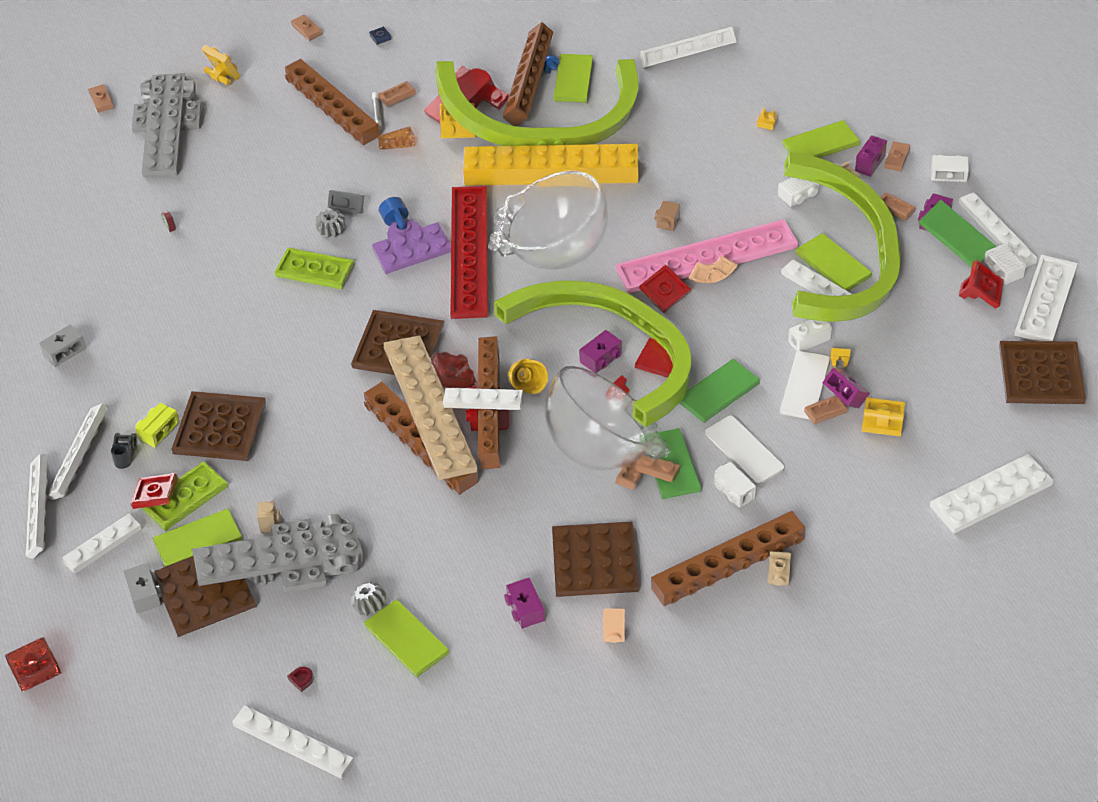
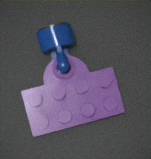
(407, 240)

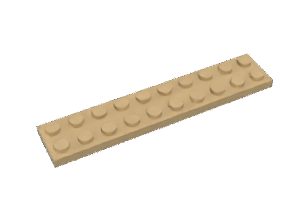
(425, 397)

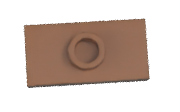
(306, 27)
(397, 94)
(100, 98)
(897, 156)
(898, 207)
(825, 409)
(628, 476)

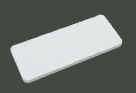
(804, 383)
(744, 450)

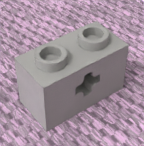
(62, 345)
(142, 589)

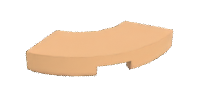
(713, 272)

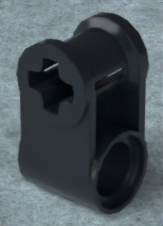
(123, 449)

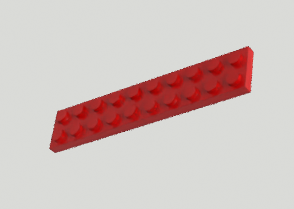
(469, 253)

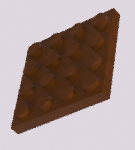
(389, 327)
(1042, 372)
(219, 426)
(594, 559)
(199, 606)

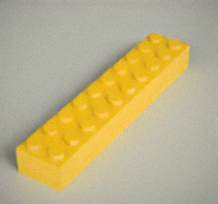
(531, 163)

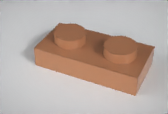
(658, 468)

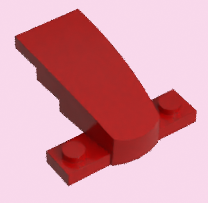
(475, 86)

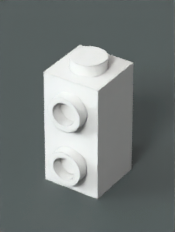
(809, 334)
(734, 484)

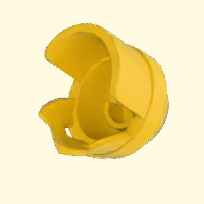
(533, 377)

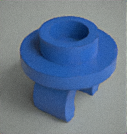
(551, 62)

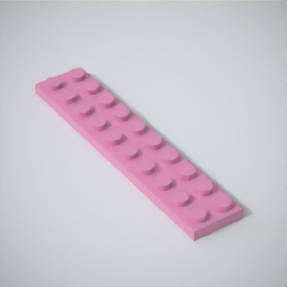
(736, 247)

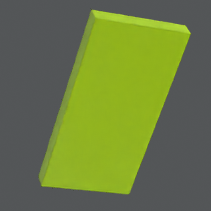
(573, 78)
(823, 140)
(833, 262)
(314, 268)
(190, 493)
(207, 531)
(406, 638)

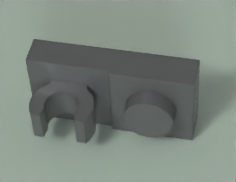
(345, 201)

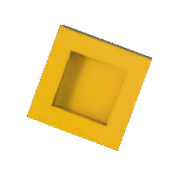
(767, 120)
(839, 354)

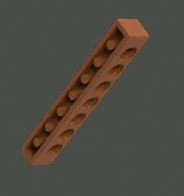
(528, 74)
(332, 102)
(489, 418)
(399, 420)
(727, 558)

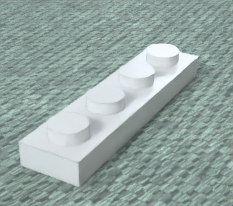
(811, 280)
(483, 398)
(101, 543)

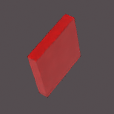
(986, 284)
(664, 288)
(654, 359)
(154, 491)

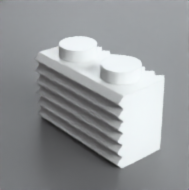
(949, 168)
(796, 190)
(1005, 263)

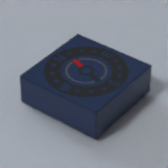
(380, 35)

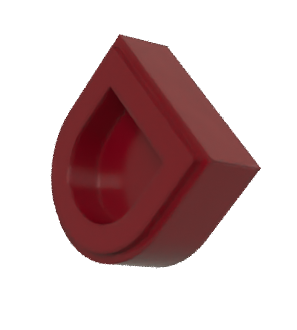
(168, 221)
(301, 678)

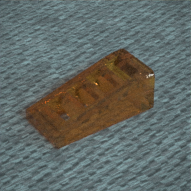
(401, 139)

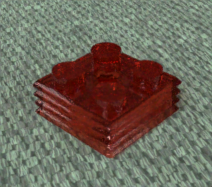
(453, 370)
(32, 664)

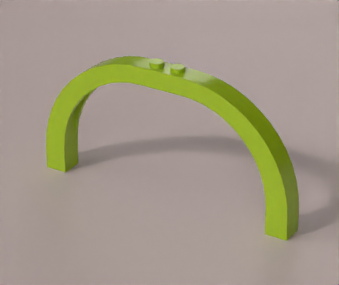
(510, 135)
(555, 293)
(853, 306)

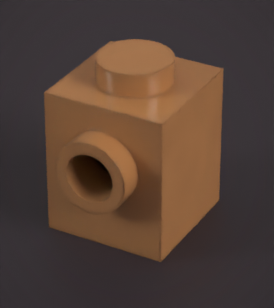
(667, 215)

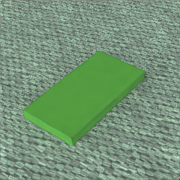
(956, 233)
(719, 390)
(686, 480)

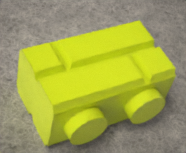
(157, 424)

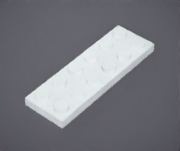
(1046, 299)
(991, 493)

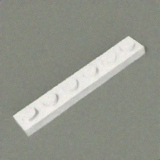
(687, 47)
(996, 228)
(75, 455)
(36, 506)
(293, 742)

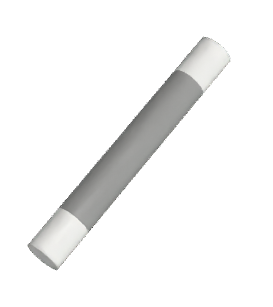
(376, 107)

